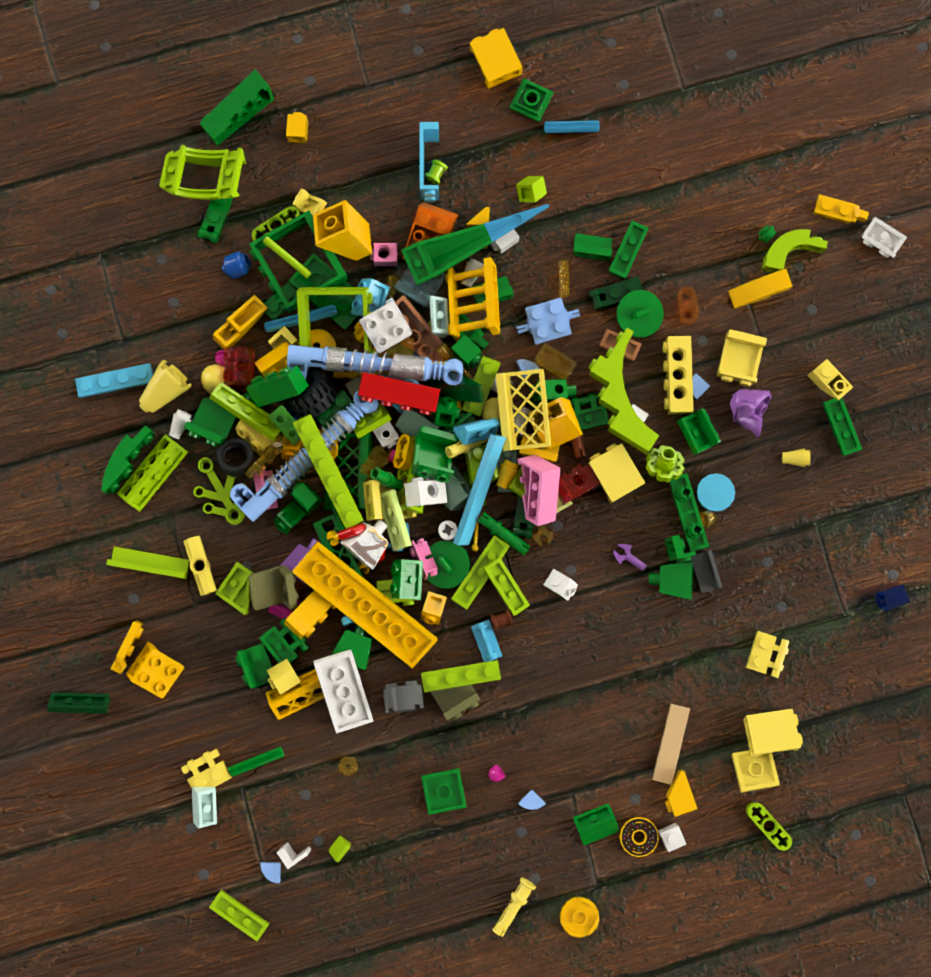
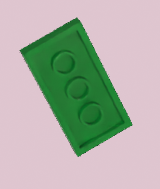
(320, 274)

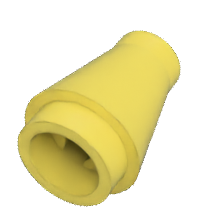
(797, 457)

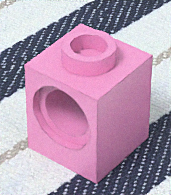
(391, 260)

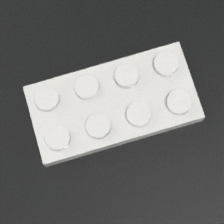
(343, 691)

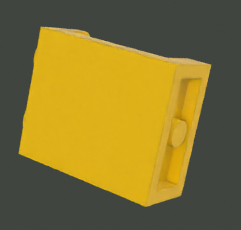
(496, 57)

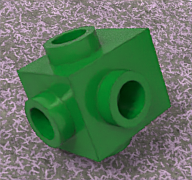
(446, 412)

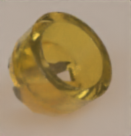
(711, 518)

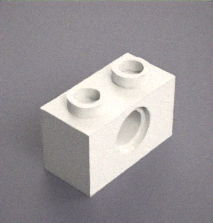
(425, 492)

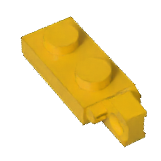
(839, 210)
(127, 647)

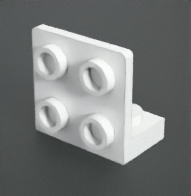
(386, 326)

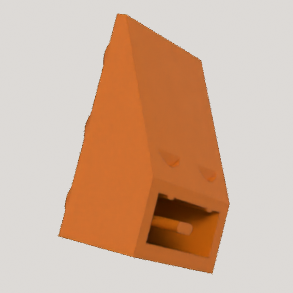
(430, 223)

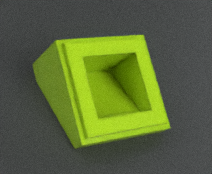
(339, 848)

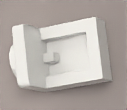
(561, 584)

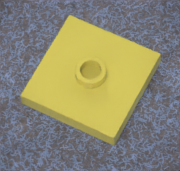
(755, 772)

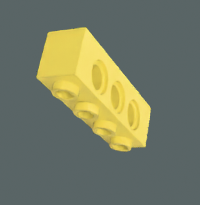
(679, 345)

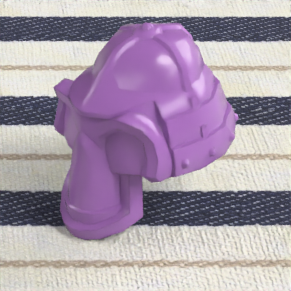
(748, 408)

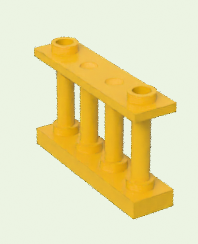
(490, 305)

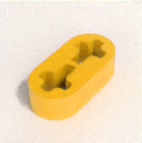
(404, 452)

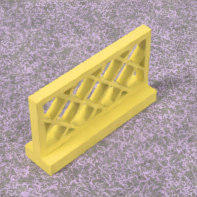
(507, 414)

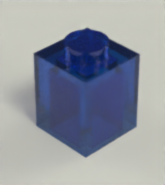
(892, 597)

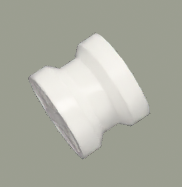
(448, 533)

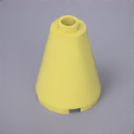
(163, 387)

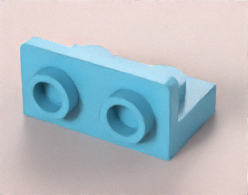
(379, 294)

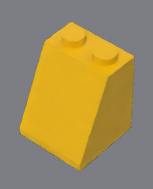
(342, 231)

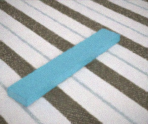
(479, 489)

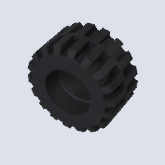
(315, 397)

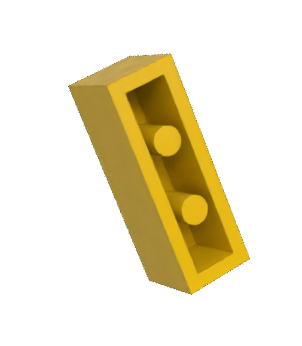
(308, 614)

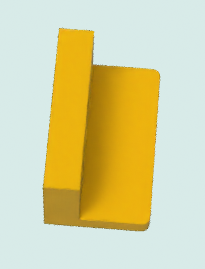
(543, 452)

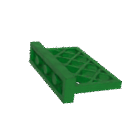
(365, 447)

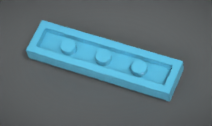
(114, 380)

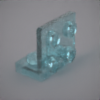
(422, 292)

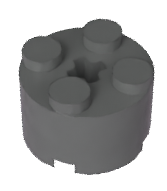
(403, 697)

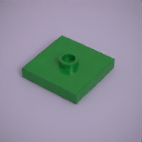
(443, 791)

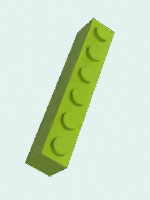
(327, 471)

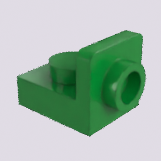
(289, 517)

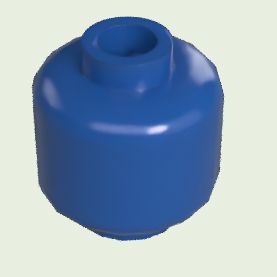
(236, 265)

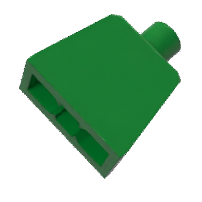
(553, 386)
(674, 579)
(358, 644)

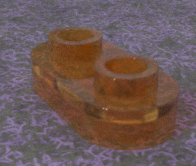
(687, 306)

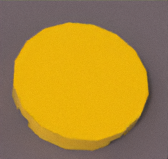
(579, 917)

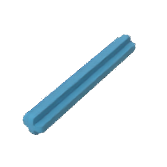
(292, 320)

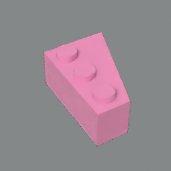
(541, 489)

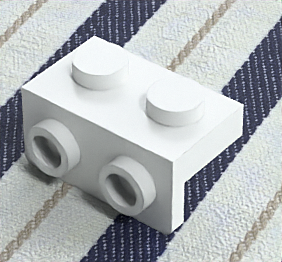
(883, 237)

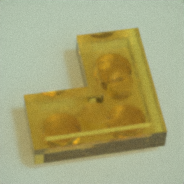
(267, 457)

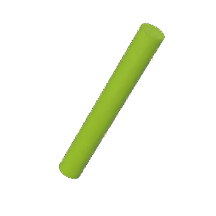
(287, 257)

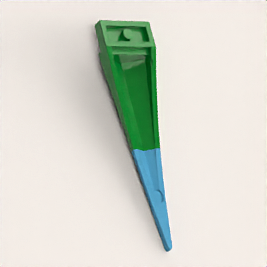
(437, 255)

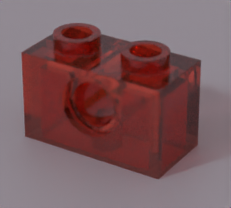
(244, 359)
(585, 479)

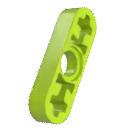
(284, 213)
(777, 826)

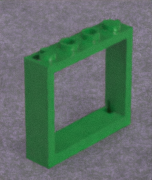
(279, 233)

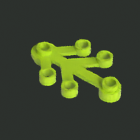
(222, 494)

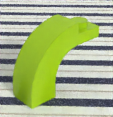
(796, 239)

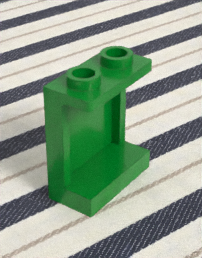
(430, 456)

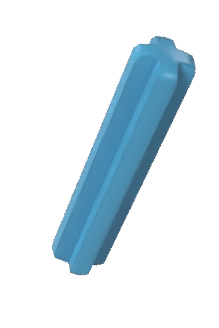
(571, 126)

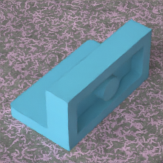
(476, 430)

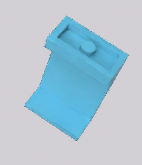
(428, 133)

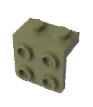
(273, 588)
(455, 700)

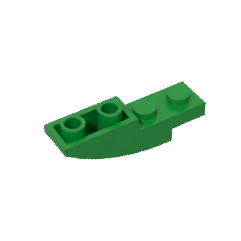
(119, 463)

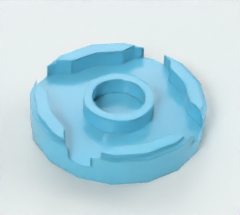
(715, 492)

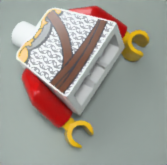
(363, 542)

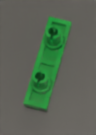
(688, 513)

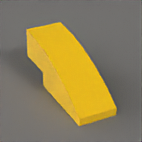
(760, 288)
(240, 322)

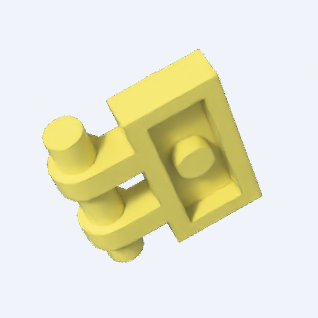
(761, 653)
(210, 777)

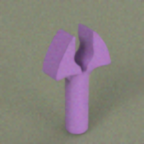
(629, 557)

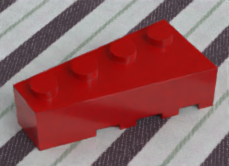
(398, 392)

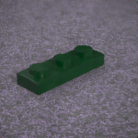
(78, 703)

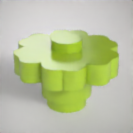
(665, 463)

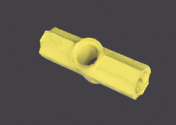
(195, 554)

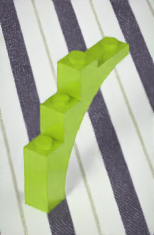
(614, 397)

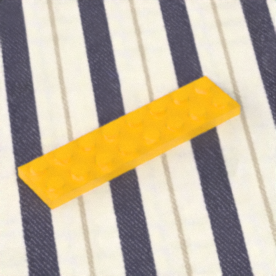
(364, 604)

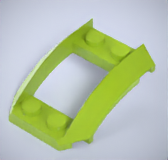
(230, 164)

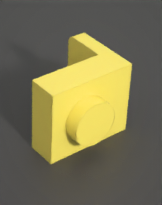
(306, 202)

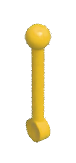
(475, 547)

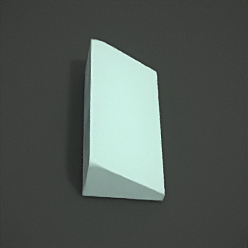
(439, 316)
(204, 806)

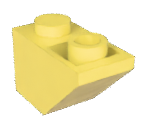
(830, 380)

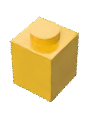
(297, 128)

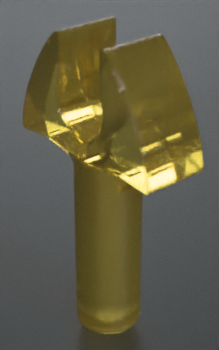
(542, 530)

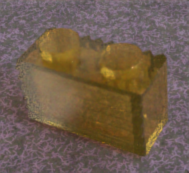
(555, 362)

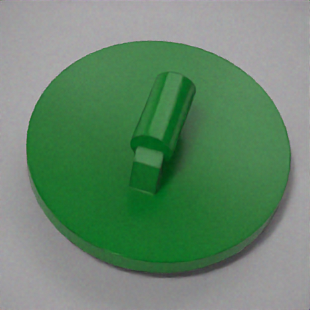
(640, 313)
(452, 564)

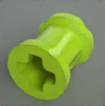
(436, 171)

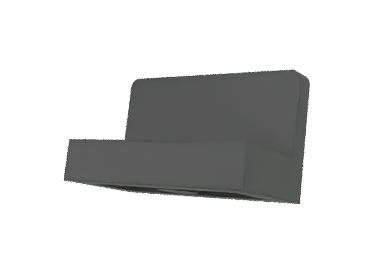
(706, 572)

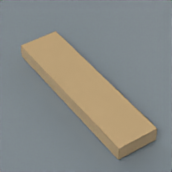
(671, 744)

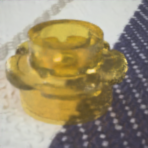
(353, 766)

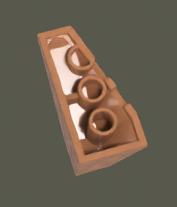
(424, 341)

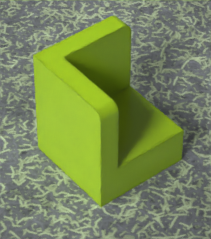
(531, 189)

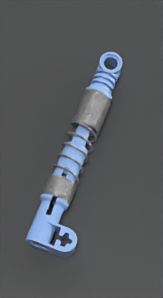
(401, 365)

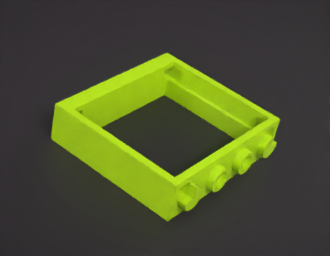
(304, 315)

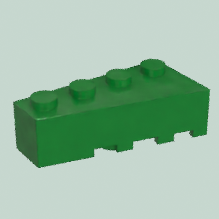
(237, 108)

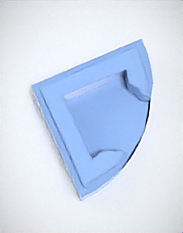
(525, 365)
(699, 386)
(531, 801)
(272, 871)

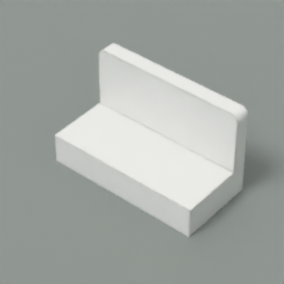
(289, 857)

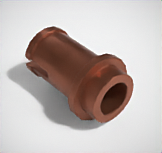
(578, 447)

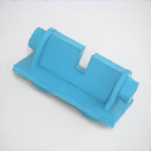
(486, 641)

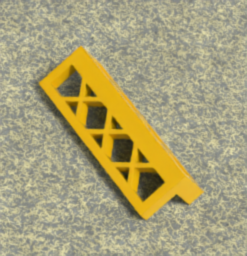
(305, 688)

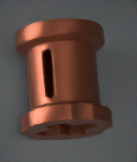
(502, 620)

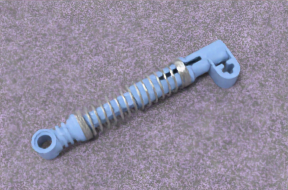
(278, 484)

